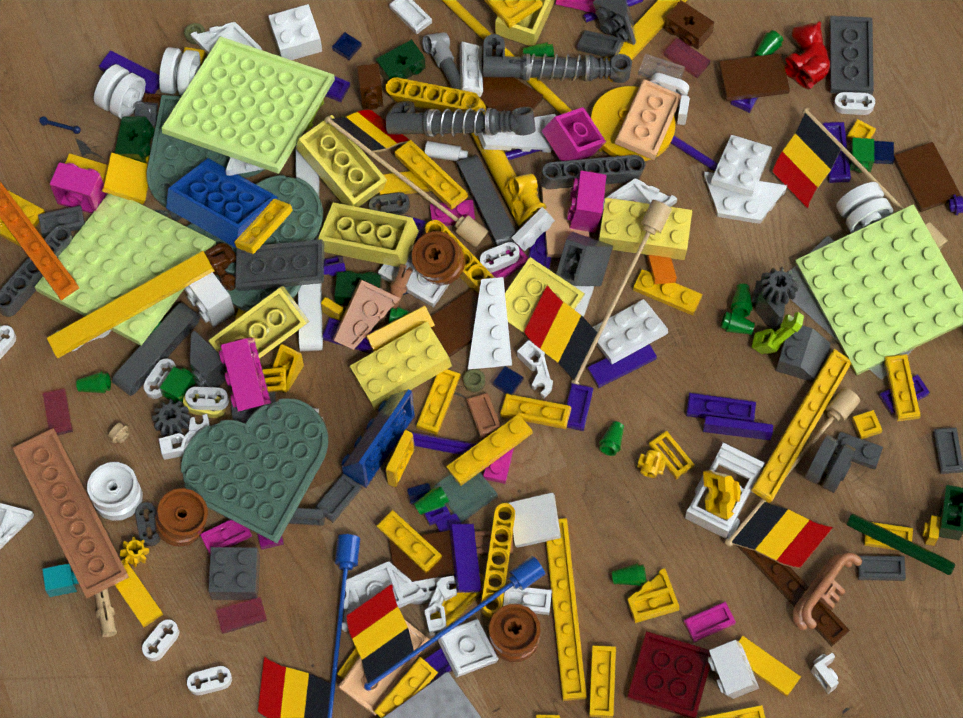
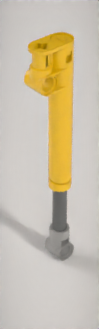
(518, 191)

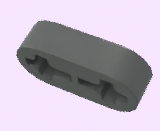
(389, 203)
(143, 525)

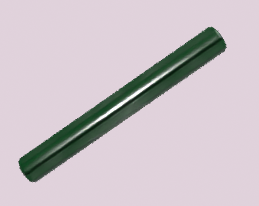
(901, 544)

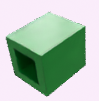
(863, 152)
(177, 384)

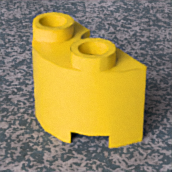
(722, 494)

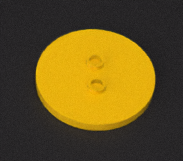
(610, 115)

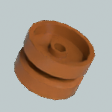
(441, 246)
(181, 517)
(514, 619)

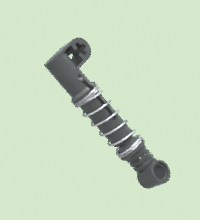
(551, 67)
(404, 120)

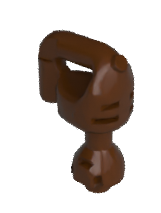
(221, 263)

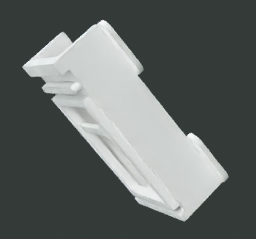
(739, 463)

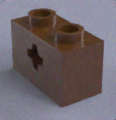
(689, 25)
(370, 86)

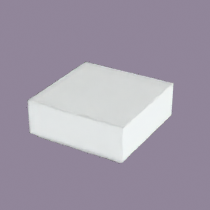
(682, 116)

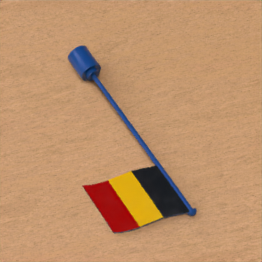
(384, 636)
(297, 693)

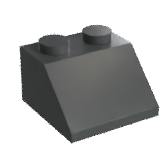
(768, 311)
(803, 354)
(206, 363)

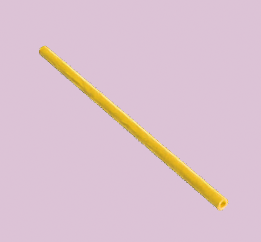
(482, 32)

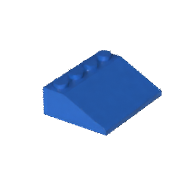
(217, 201)
(379, 438)

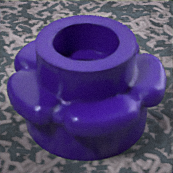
(956, 204)

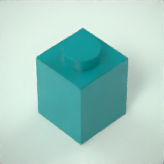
(59, 580)

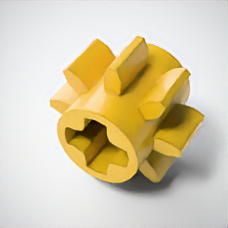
(651, 464)
(132, 558)

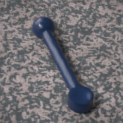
(44, 121)

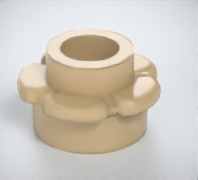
(118, 433)

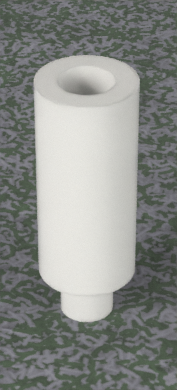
(445, 151)

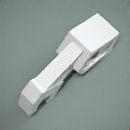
(542, 378)
(166, 442)
(441, 593)

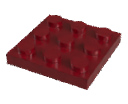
(670, 675)

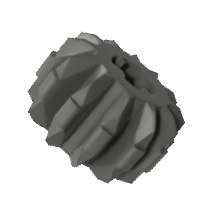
(782, 278)
(170, 411)

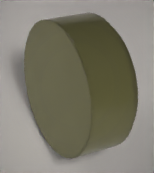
(193, 28)
(474, 380)

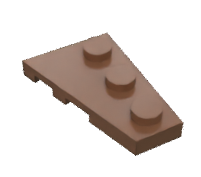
(363, 313)

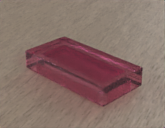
(686, 56)
(58, 411)
(241, 615)

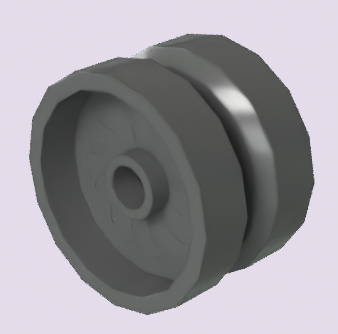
(833, 465)

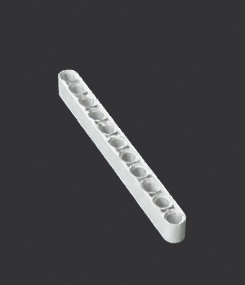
(310, 295)

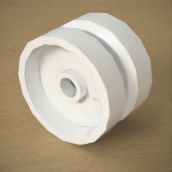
(178, 70)
(119, 91)
(864, 206)
(114, 491)

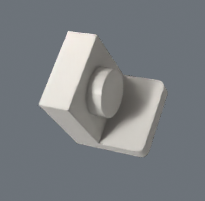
(825, 676)

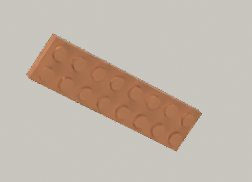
(70, 513)

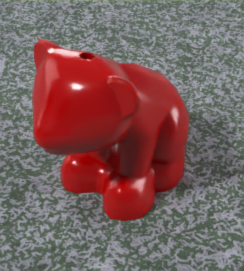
(813, 63)

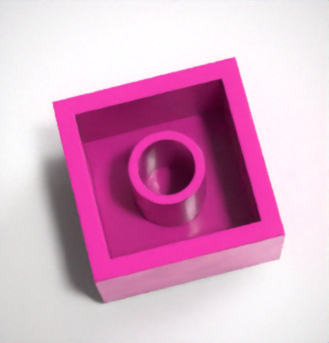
(573, 135)
(77, 187)
(586, 201)

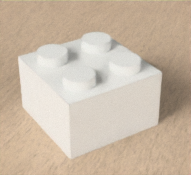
(295, 33)
(211, 299)
(733, 669)

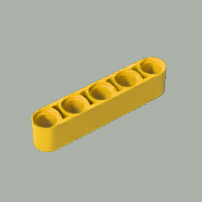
(428, 92)
(473, 268)
(498, 549)

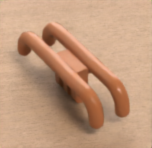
(823, 589)

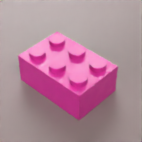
(244, 374)

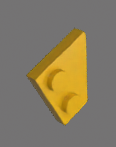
(653, 599)

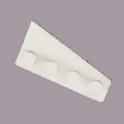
(510, 140)
(491, 334)

